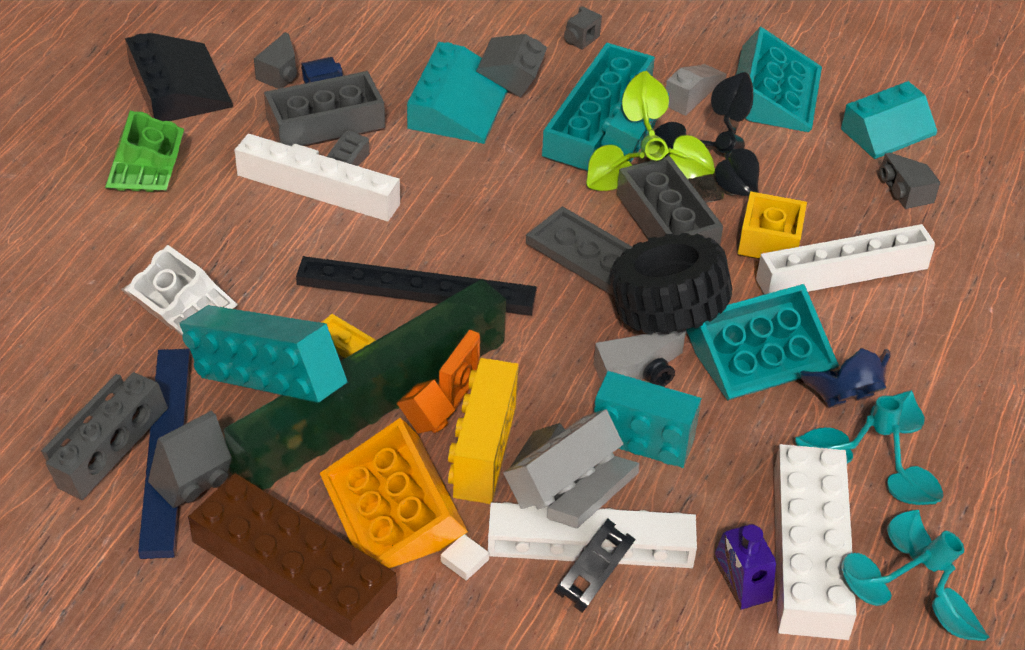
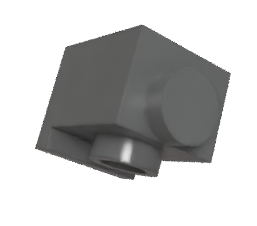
(583, 28)

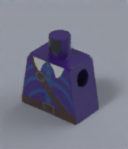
(743, 557)

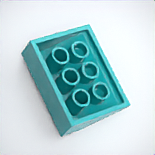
(782, 82)
(454, 97)
(763, 342)

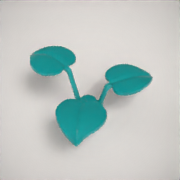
(888, 416)
(910, 537)

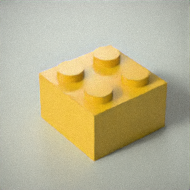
(771, 224)

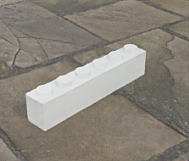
(318, 177)
(846, 260)
(529, 534)

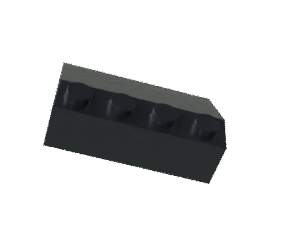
(176, 76)

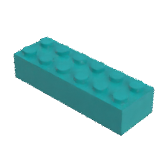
(578, 123)
(264, 352)

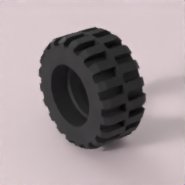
(671, 283)

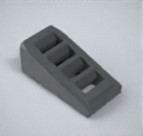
(350, 143)

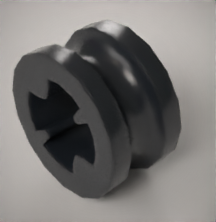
(659, 372)

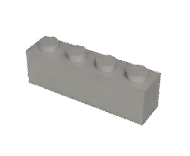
(563, 460)

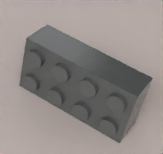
(324, 109)
(665, 201)

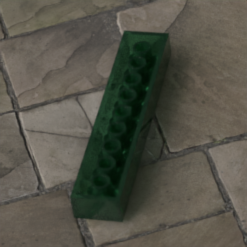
(296, 430)

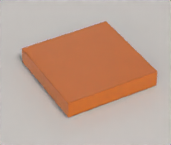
(456, 370)

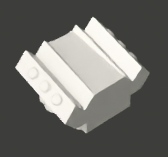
(175, 289)

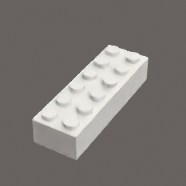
(812, 542)

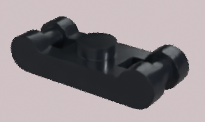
(595, 565)

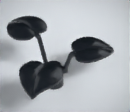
(741, 168)

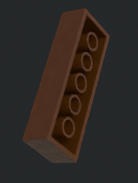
(293, 558)

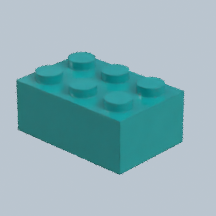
(650, 417)

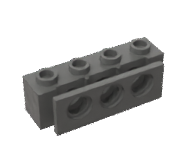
(70, 463)

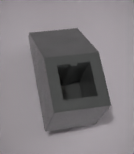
(909, 180)

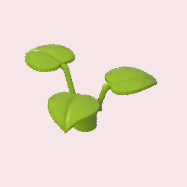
(644, 100)

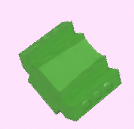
(144, 154)

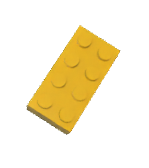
(483, 431)

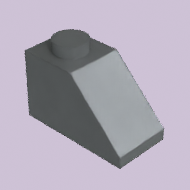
(276, 63)

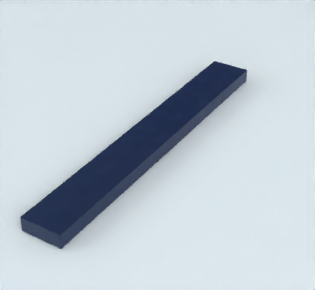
(158, 517)

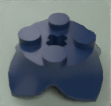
(857, 378)

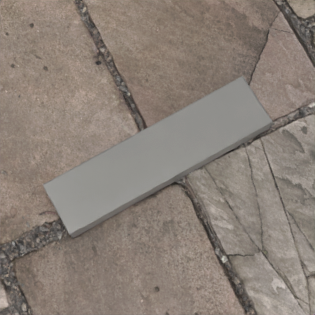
(592, 492)

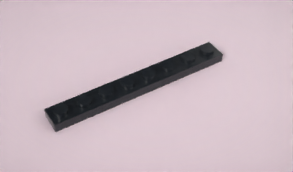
(404, 283)

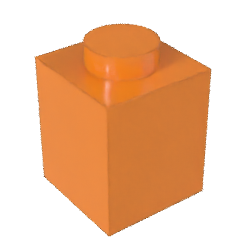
(426, 407)

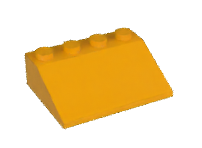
(393, 498)

